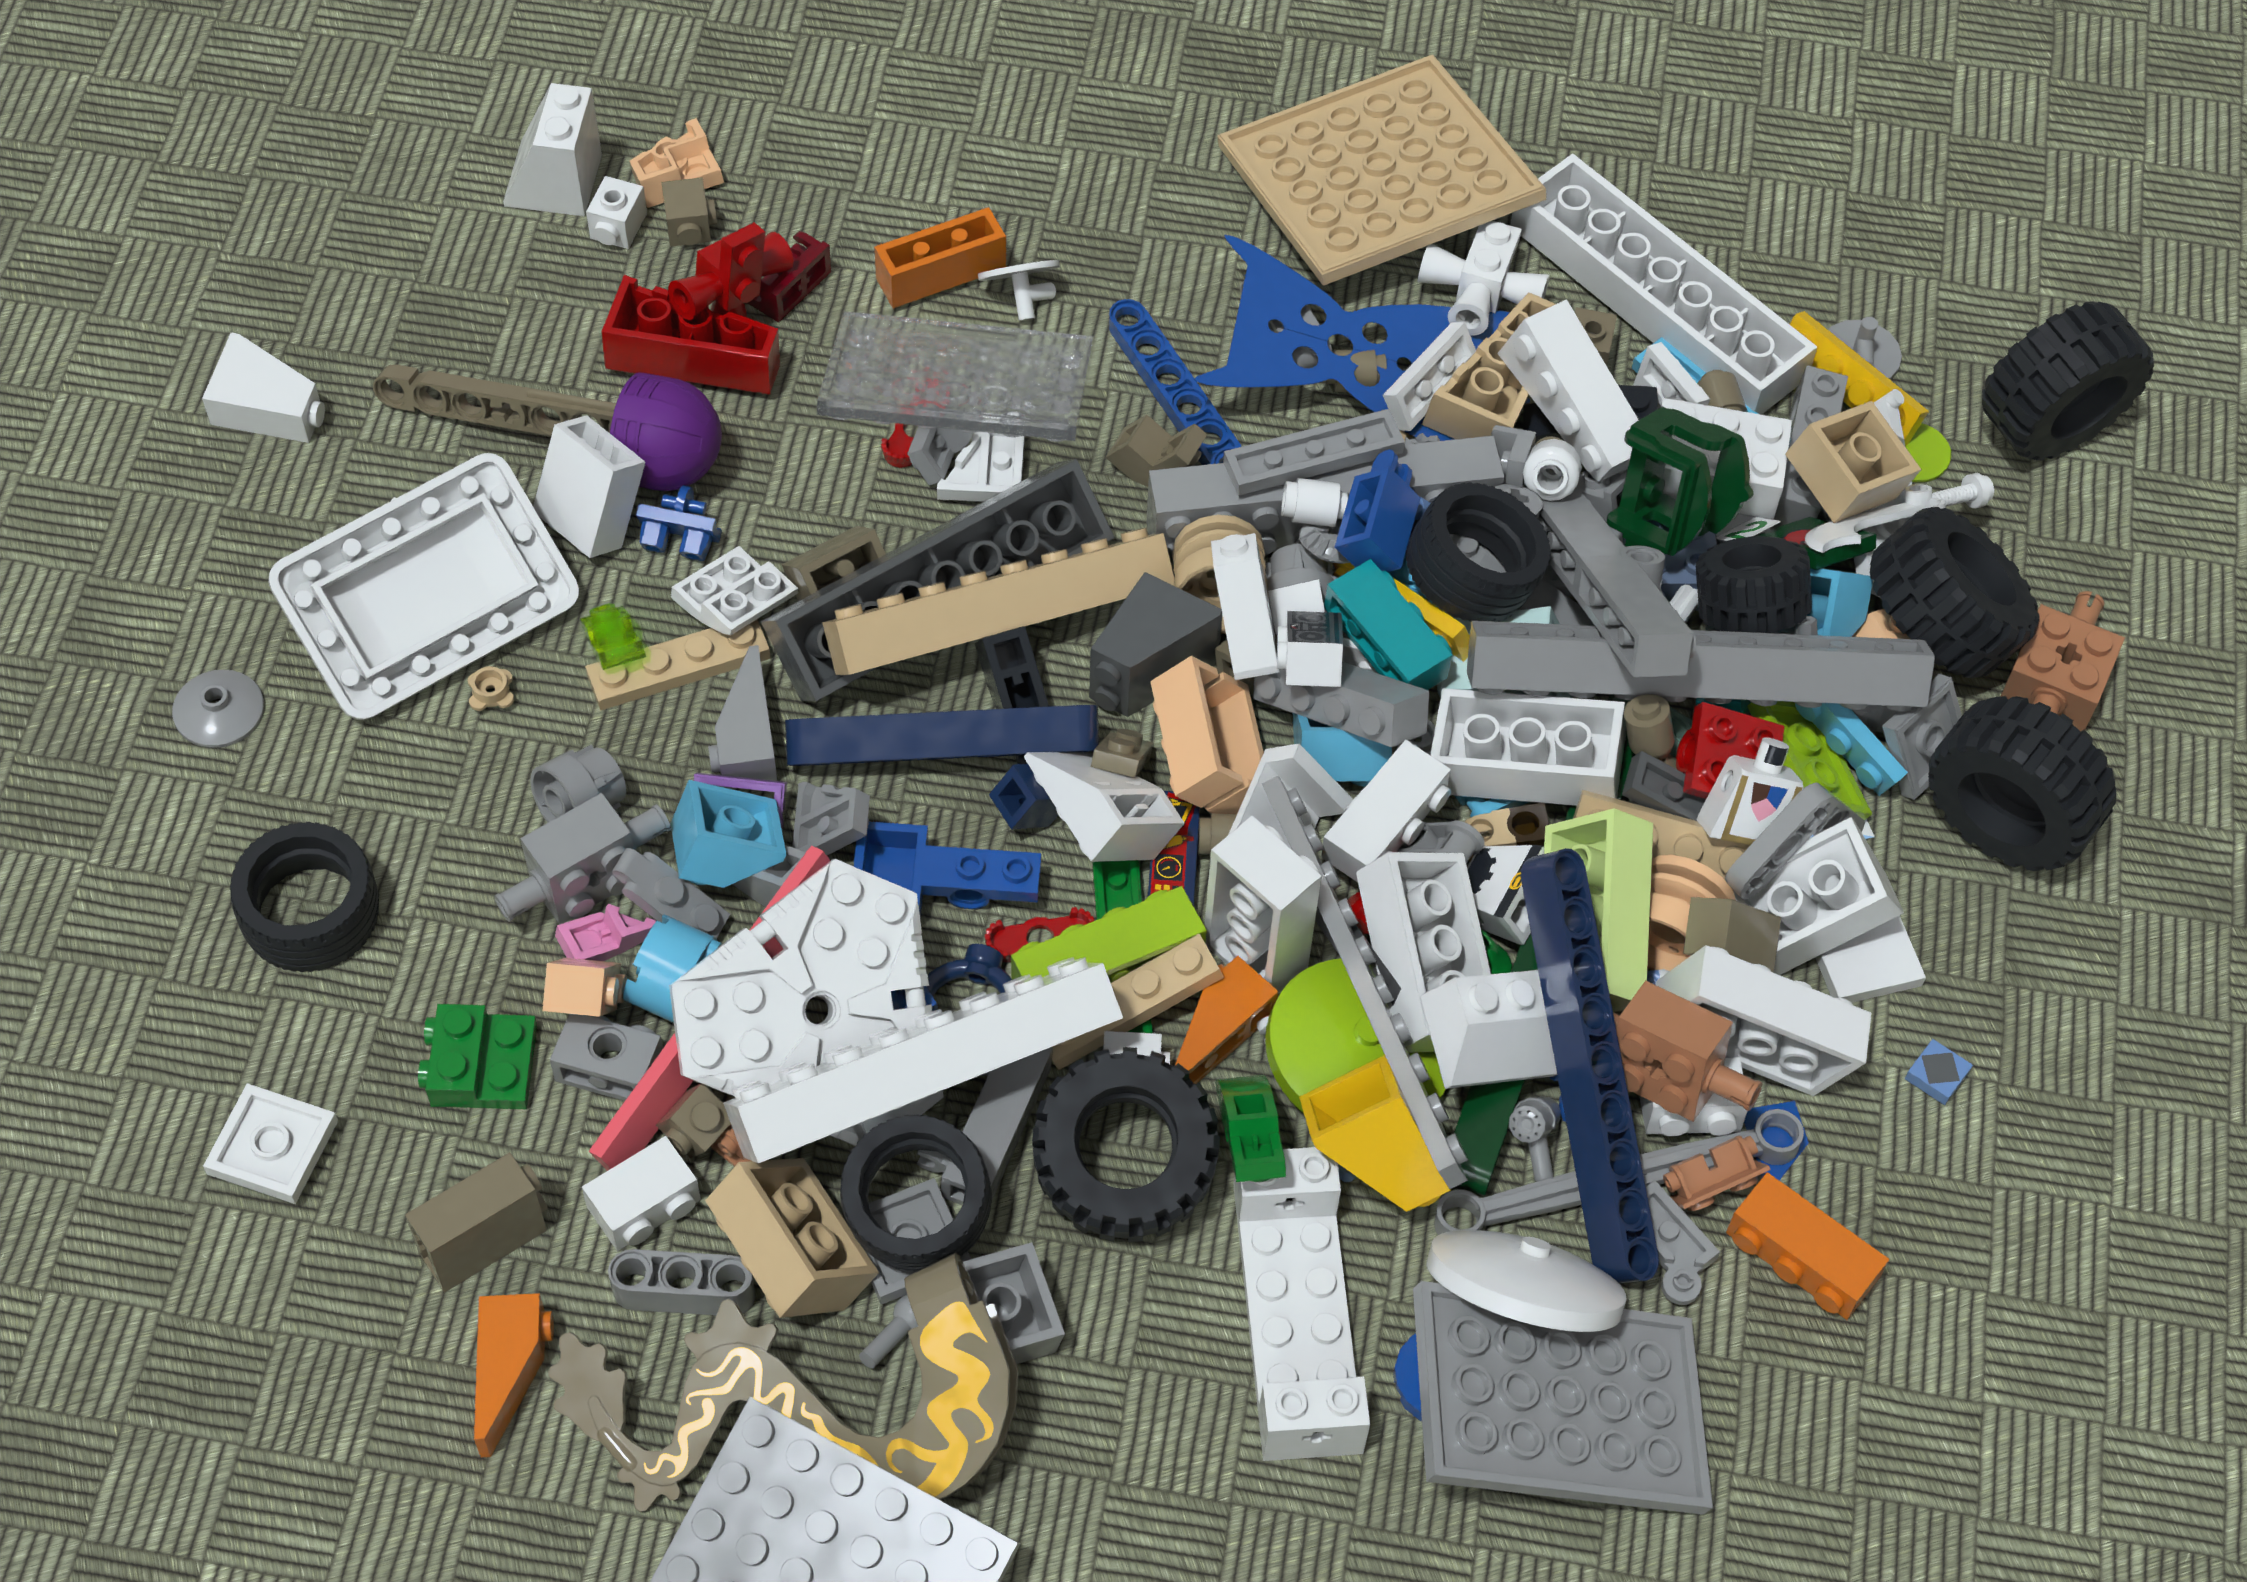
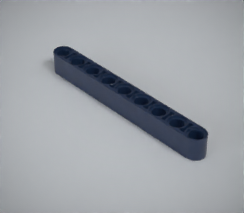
(1589, 1066)

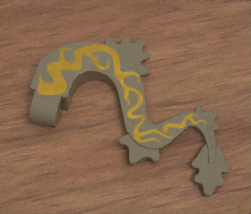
(946, 1445)

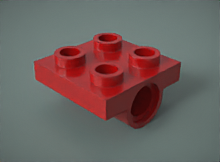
(1716, 737)

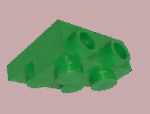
(477, 1058)

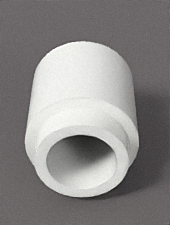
(1313, 502)

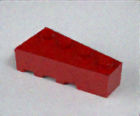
(711, 349)

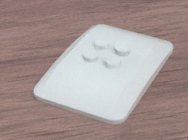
(423, 586)

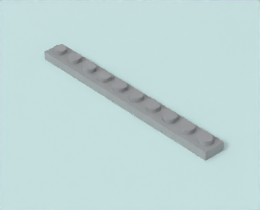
(1371, 990)

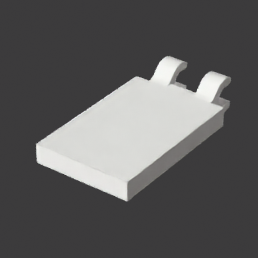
(1872, 964)

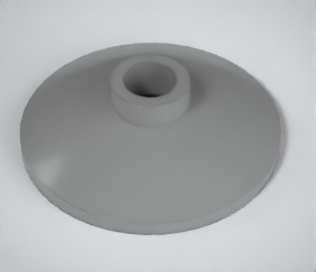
(219, 722)

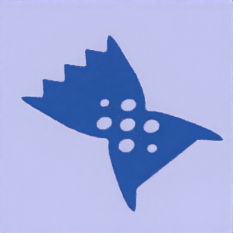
(1279, 293)

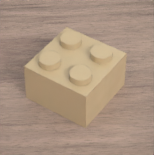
(1852, 461)

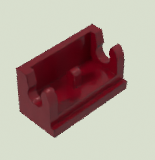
(787, 289)

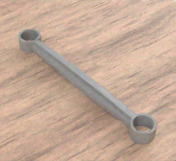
(1563, 1190)

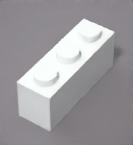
(1388, 810)

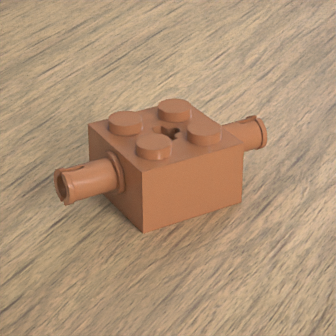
(2066, 661)
(1678, 1053)

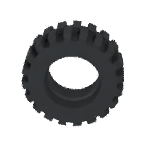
(2067, 380)
(1954, 592)
(2022, 783)
(1136, 1080)

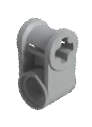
(1446, 838)

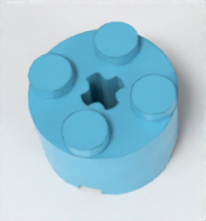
(664, 957)

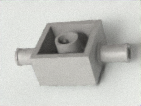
(575, 857)

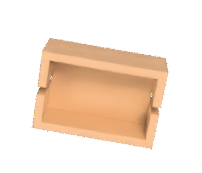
(1207, 735)

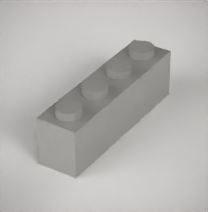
(1363, 705)

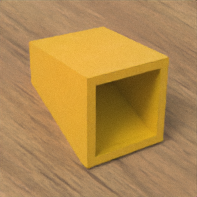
(1373, 1135)

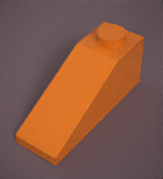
(1225, 1017)
(508, 1358)

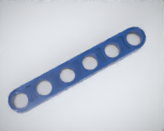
(1168, 361)

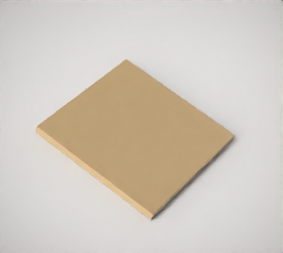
(1380, 169)

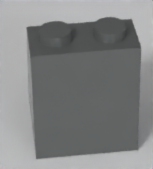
(1148, 637)

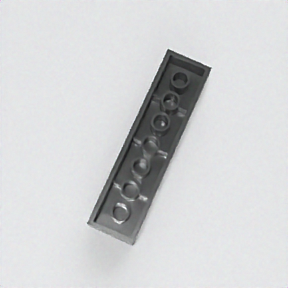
(1021, 523)

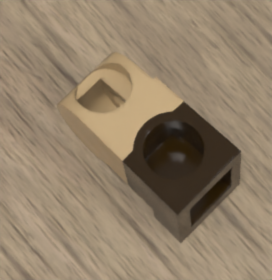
(1512, 826)

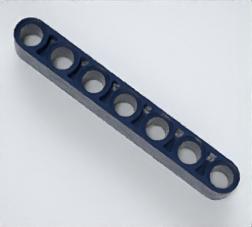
(941, 735)

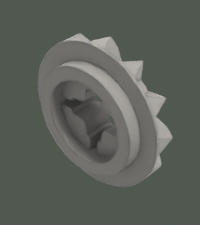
(1321, 542)

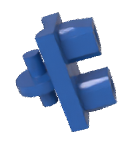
(696, 530)

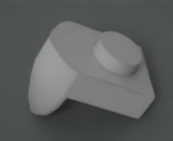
(933, 451)

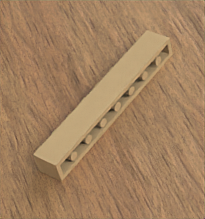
(994, 604)

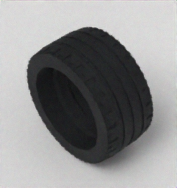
(1494, 521)
(288, 852)
(899, 1137)

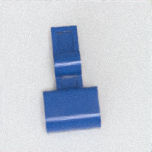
(961, 874)

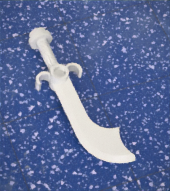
(1974, 491)

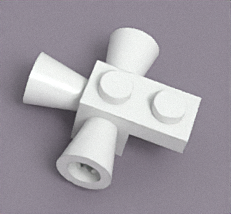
(1482, 276)

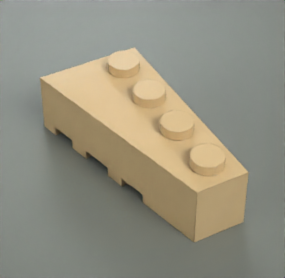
(1483, 388)

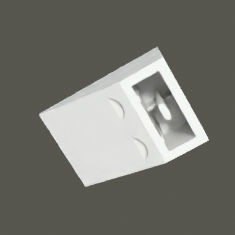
(1106, 811)

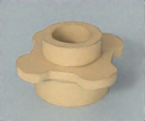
(490, 678)

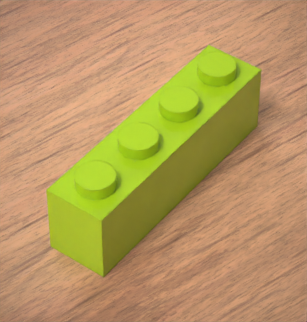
(1119, 939)

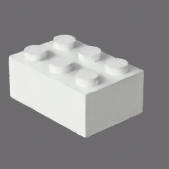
(1766, 447)

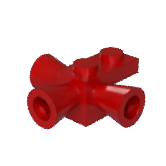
(731, 272)

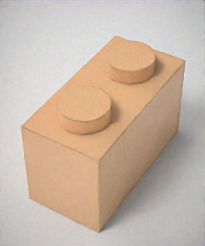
(583, 987)

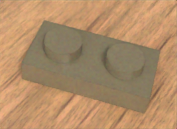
(1122, 753)

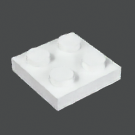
(270, 1143)

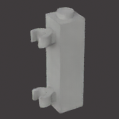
(995, 1121)

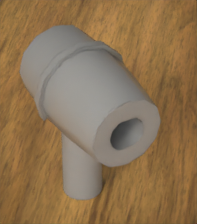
(1532, 1123)

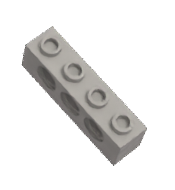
(1816, 398)

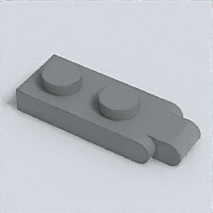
(660, 891)

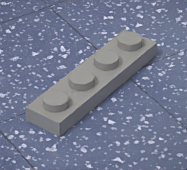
(1312, 451)

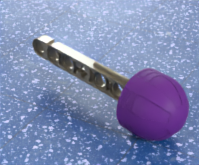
(654, 416)

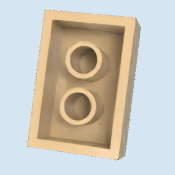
(791, 1237)

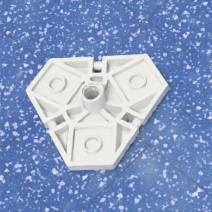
(842, 941)

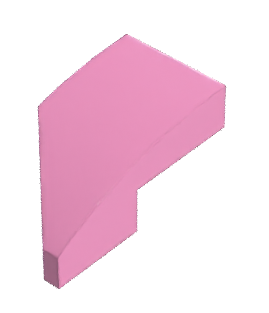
(601, 935)

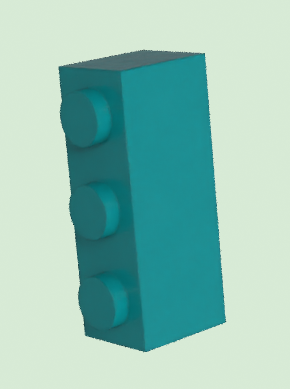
(1388, 627)

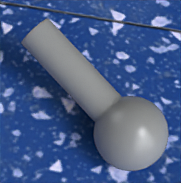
(891, 1334)

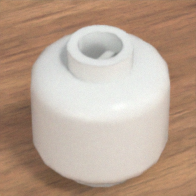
(1557, 456)

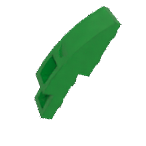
(1251, 1128)

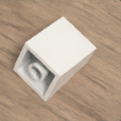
(557, 154)

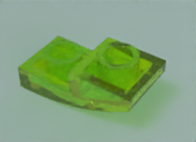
(612, 636)

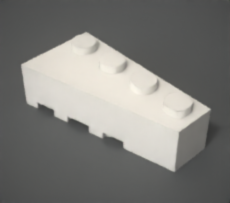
(1572, 387)

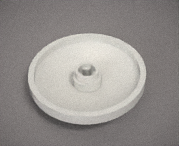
(1526, 1280)

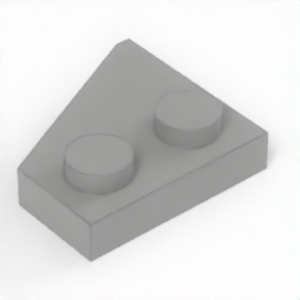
(829, 817)

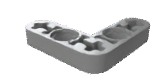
(1806, 815)

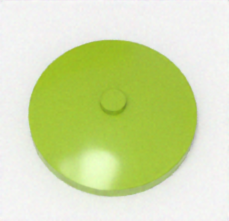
(1324, 1033)

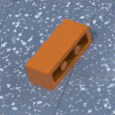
(940, 257)
(1806, 1246)

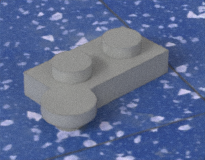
(1680, 1247)

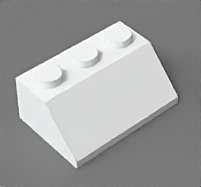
(1826, 895)
(1490, 1029)

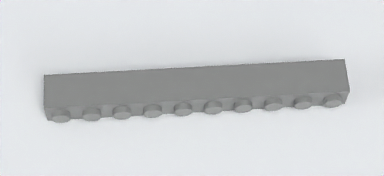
(1724, 667)

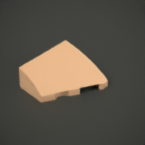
(676, 160)

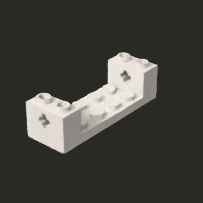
(1300, 1312)

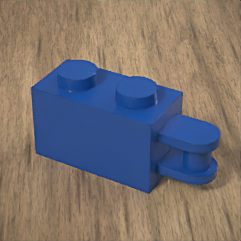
(1379, 515)

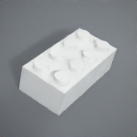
(1529, 746)
(1261, 903)
(1422, 928)
(1778, 1023)

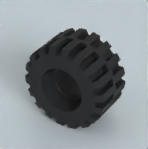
(1754, 585)

